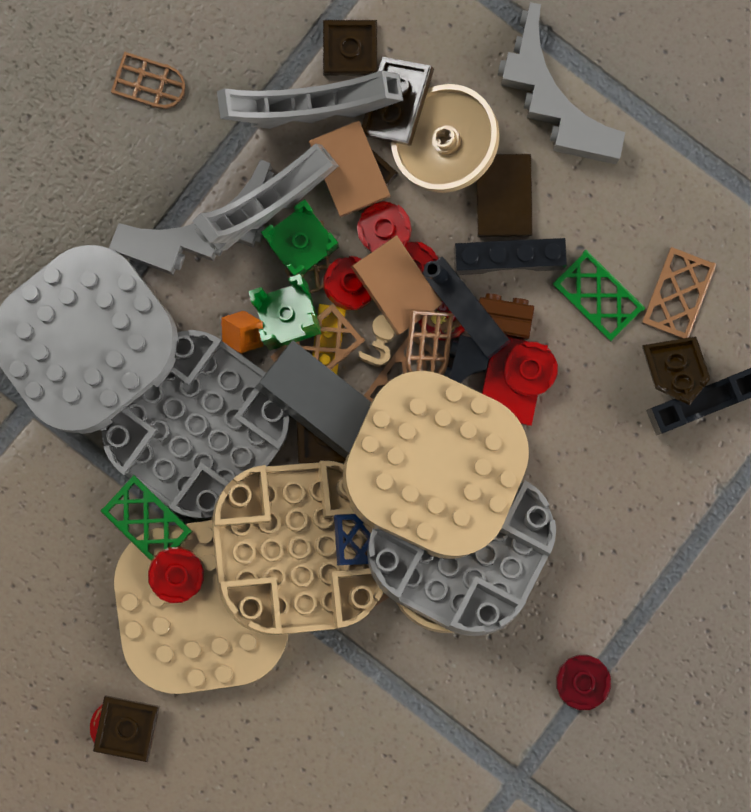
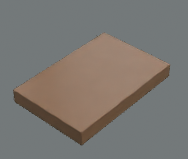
(358, 177)
(396, 284)

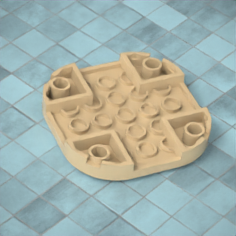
(436, 464)
(280, 551)
(189, 642)

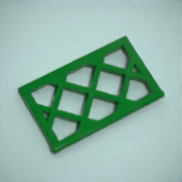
(575, 298)
(148, 497)

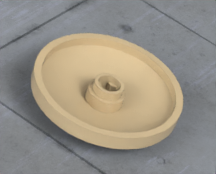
(451, 142)

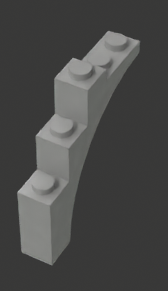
(528, 72)
(310, 104)
(230, 223)
(164, 247)

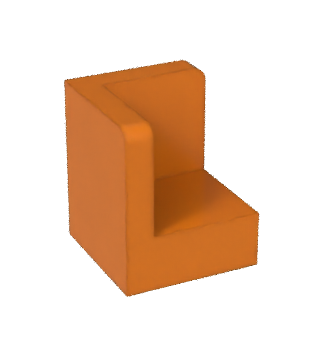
(241, 331)

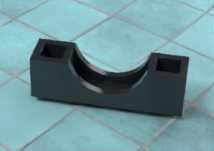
(508, 255)
(467, 359)
(710, 399)

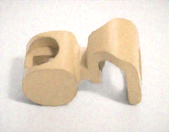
(384, 334)

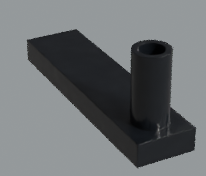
(465, 307)

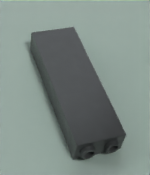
(315, 397)

